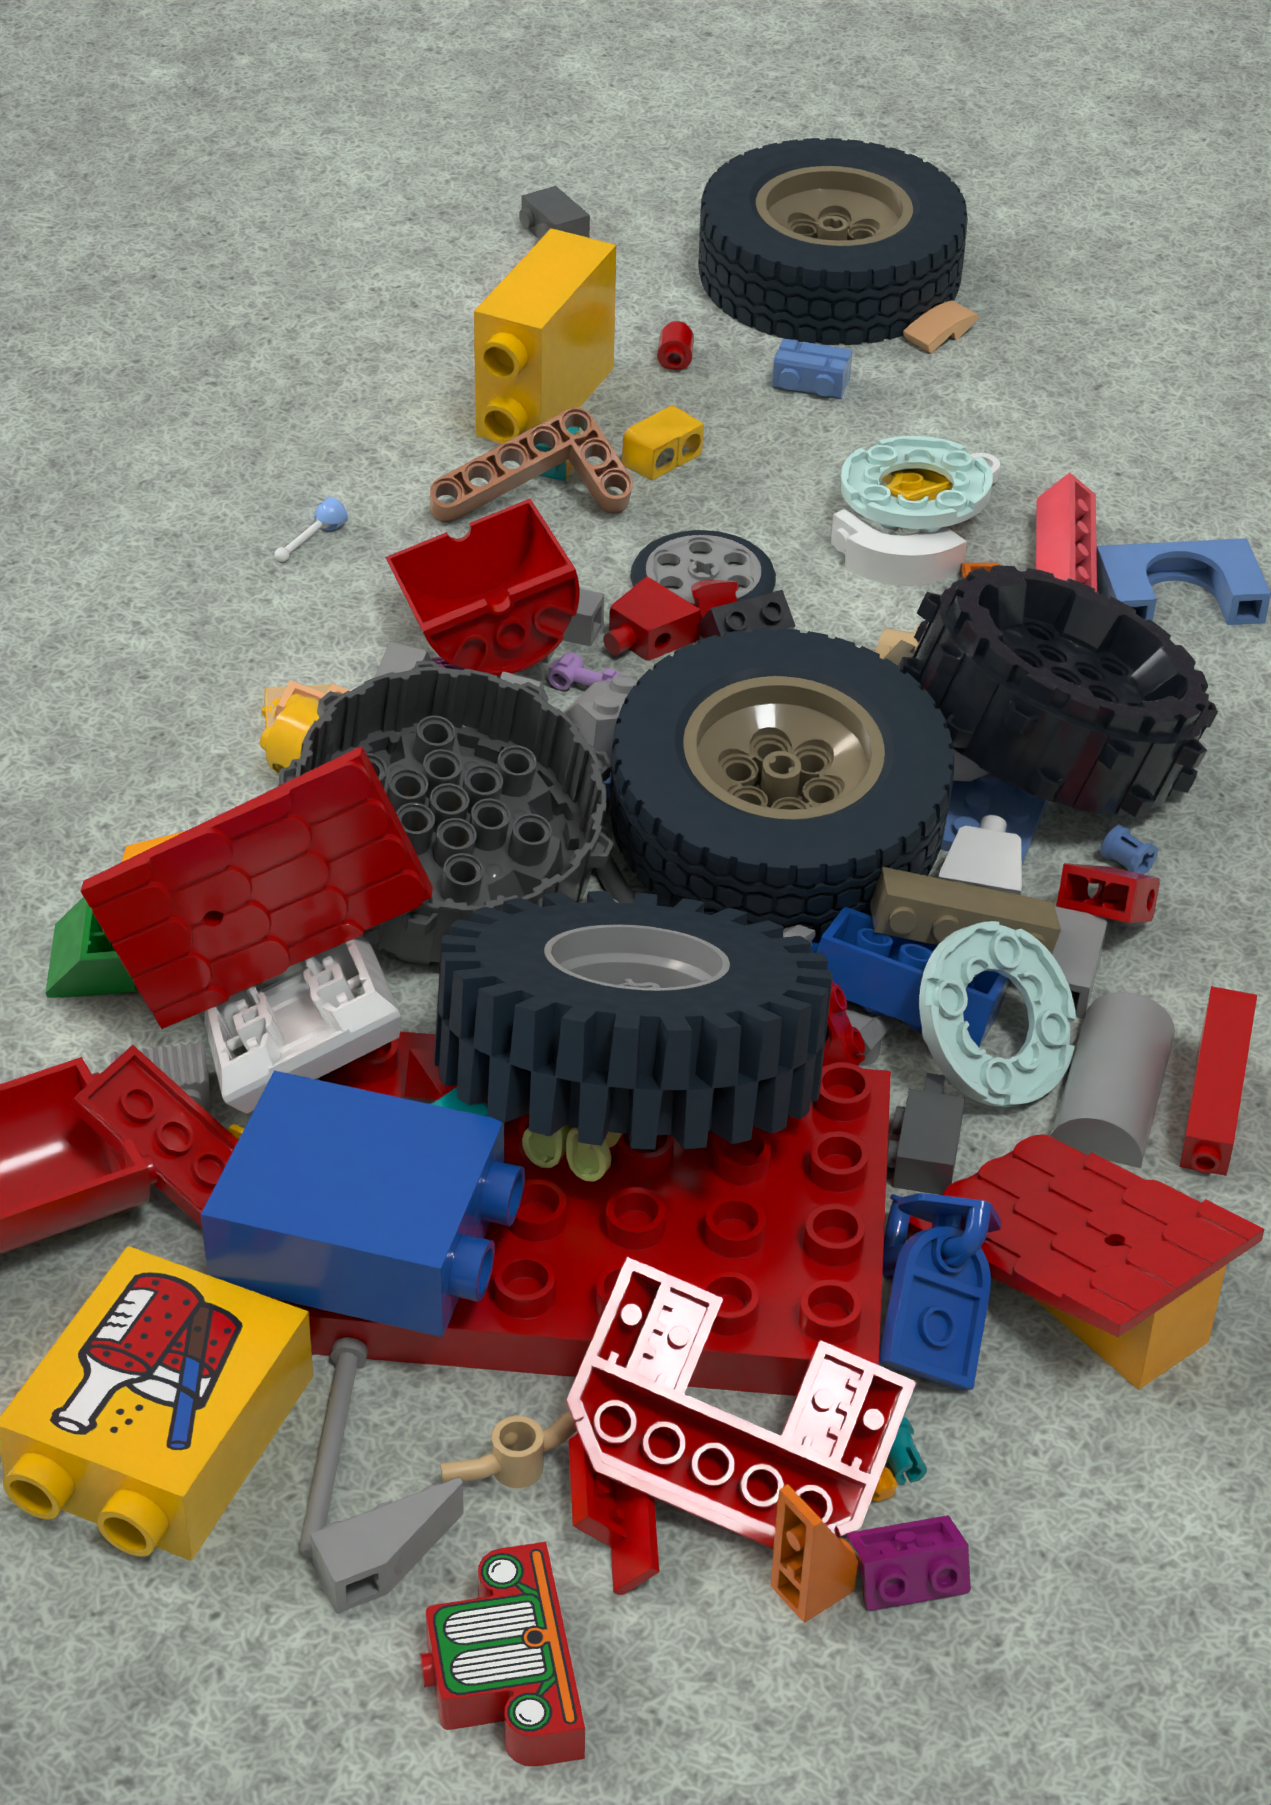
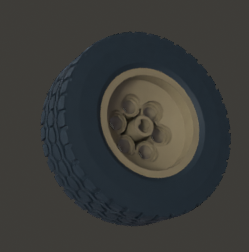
(830, 240)
(778, 776)

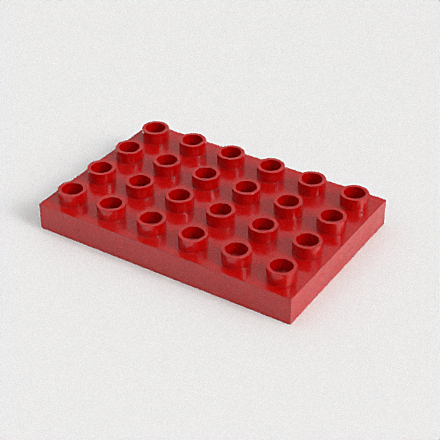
(766, 1223)

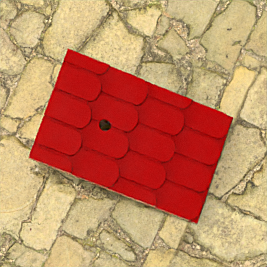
(258, 888)
(1107, 1251)

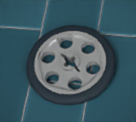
(678, 548)

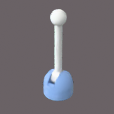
(327, 517)

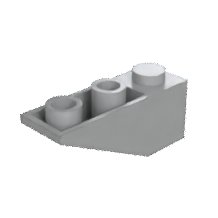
(378, 1548)

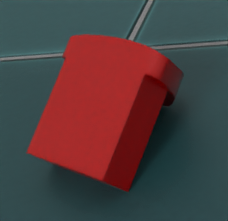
(713, 594)

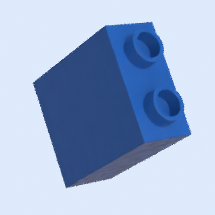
(361, 1203)

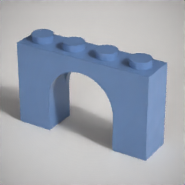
(1219, 566)

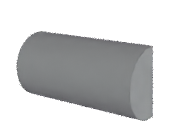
(1115, 1078)

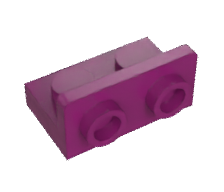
(911, 1562)

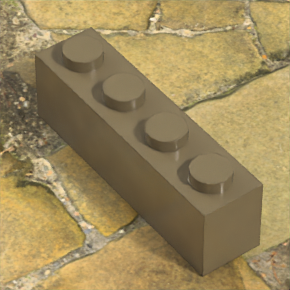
(934, 908)

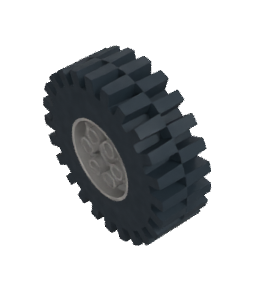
(631, 1019)

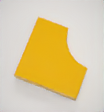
(916, 483)

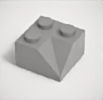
(598, 711)

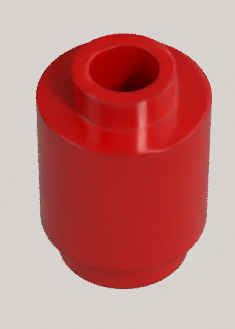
(675, 346)

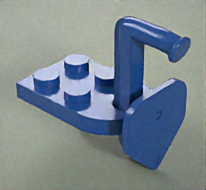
(937, 1287)

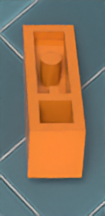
(809, 1561)

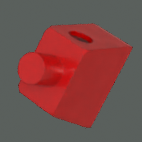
(651, 621)
(1119, 896)

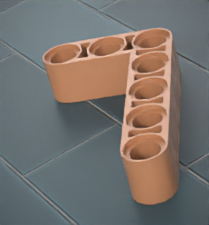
(533, 463)

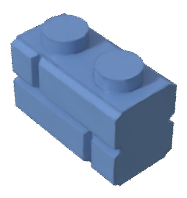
(812, 368)

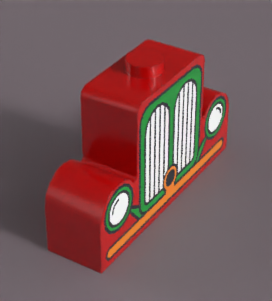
(508, 1659)

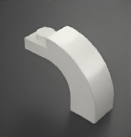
(897, 558)

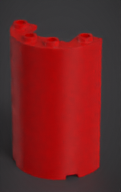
(57, 1166)

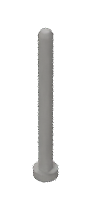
(348, 1356)

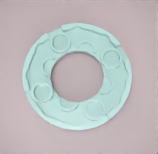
(865, 469)
(1049, 1006)

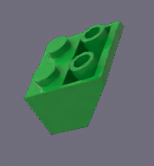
(84, 958)

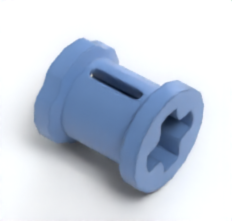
(1128, 850)

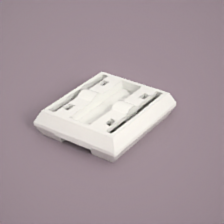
(302, 1023)

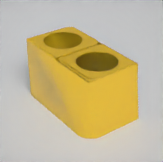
(660, 431)

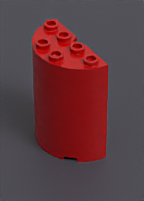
(494, 594)

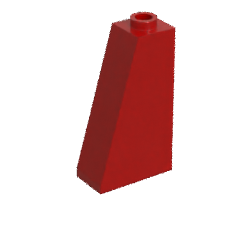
(1218, 1081)

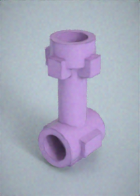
(570, 669)

